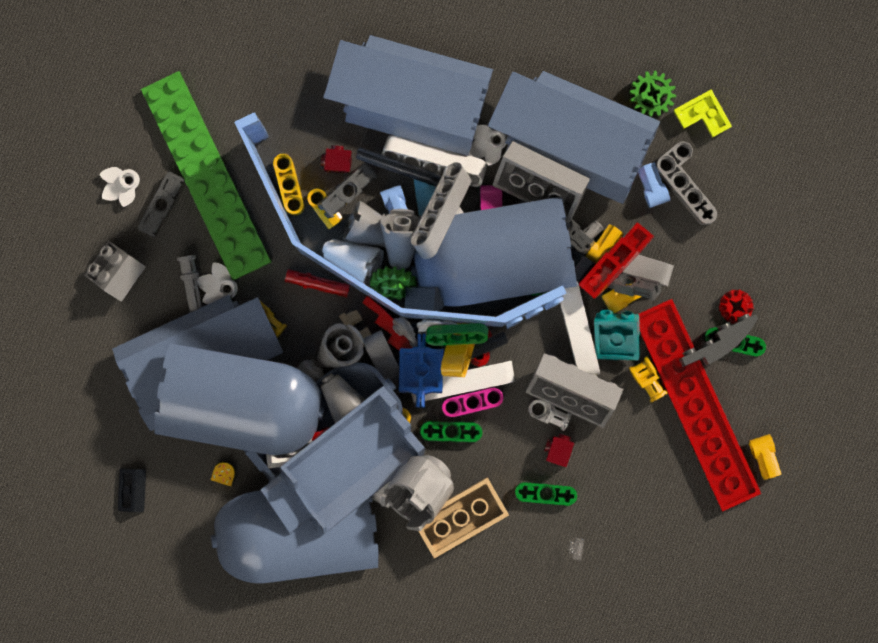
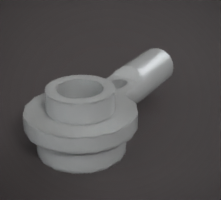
(403, 327)

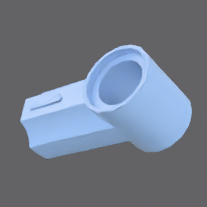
(654, 190)
(393, 198)

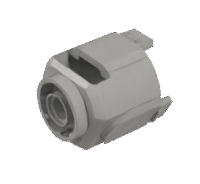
(419, 490)

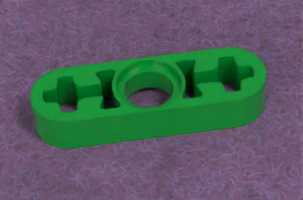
(470, 334)
(751, 340)
(467, 438)
(562, 489)

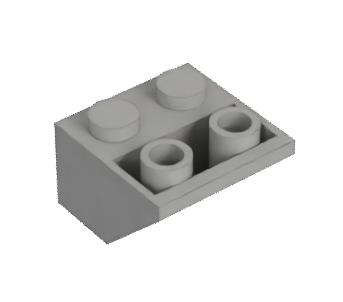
(114, 271)

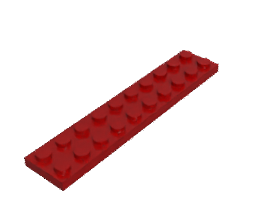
(697, 407)

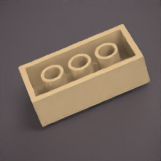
(463, 517)

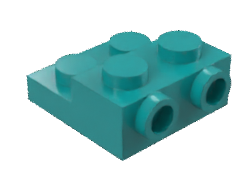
(617, 335)

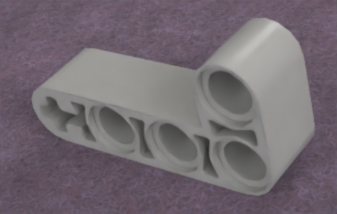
(689, 186)

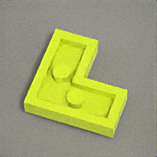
(705, 108)

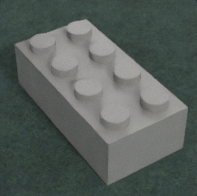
(539, 178)
(574, 390)

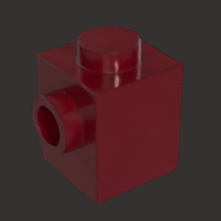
(337, 160)
(559, 450)

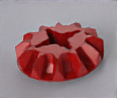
(734, 296)

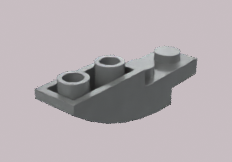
(727, 340)

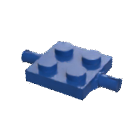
(420, 371)

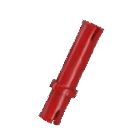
(313, 282)

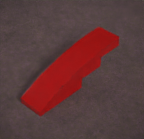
(616, 260)
(386, 322)

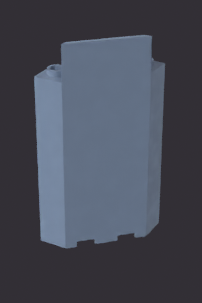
(409, 92)
(576, 130)
(215, 327)
(343, 465)

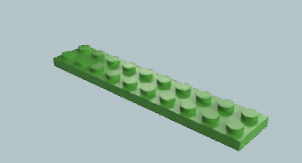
(206, 176)

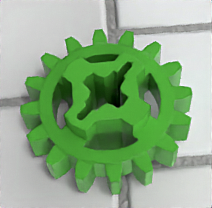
(650, 85)
(392, 282)

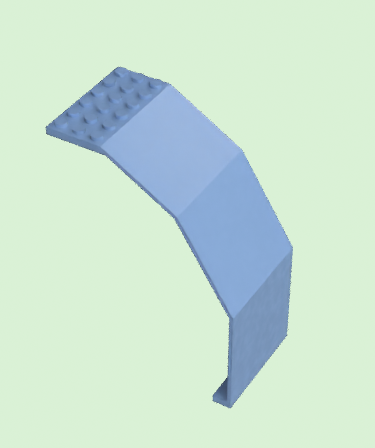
(253, 132)

